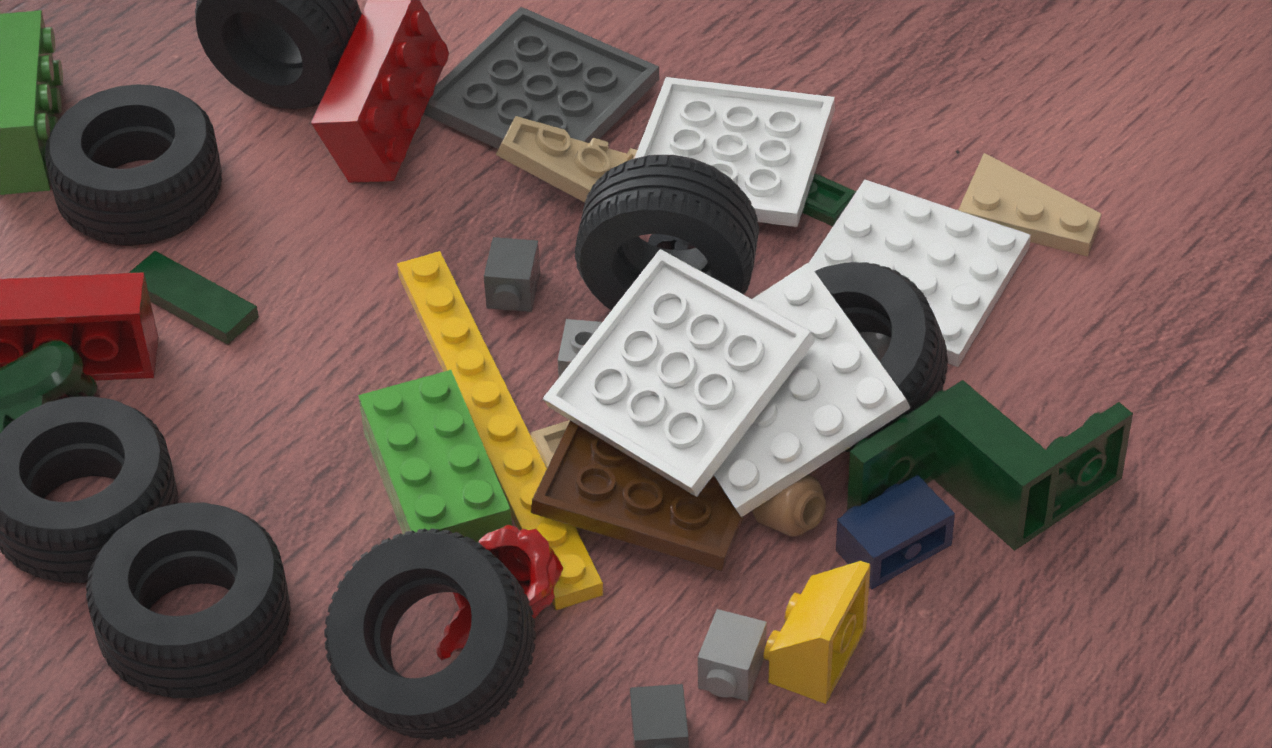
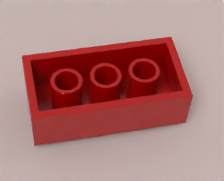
(381, 89)
(97, 315)

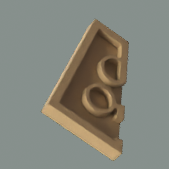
(558, 158)
(1029, 206)

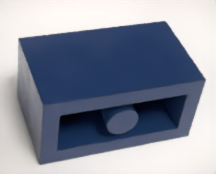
(895, 530)

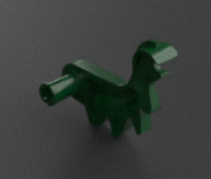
(41, 378)

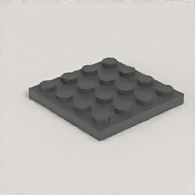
(541, 75)

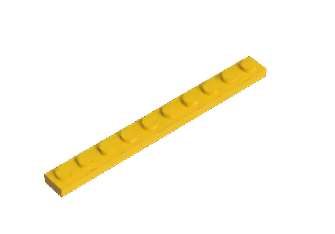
(495, 416)

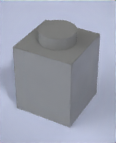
(731, 655)

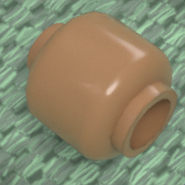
(794, 508)

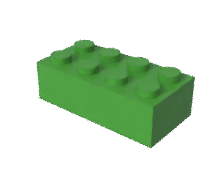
(27, 100)
(433, 458)

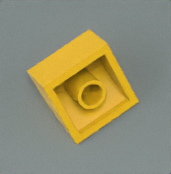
(820, 632)

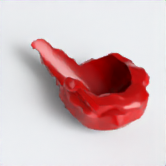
(532, 564)

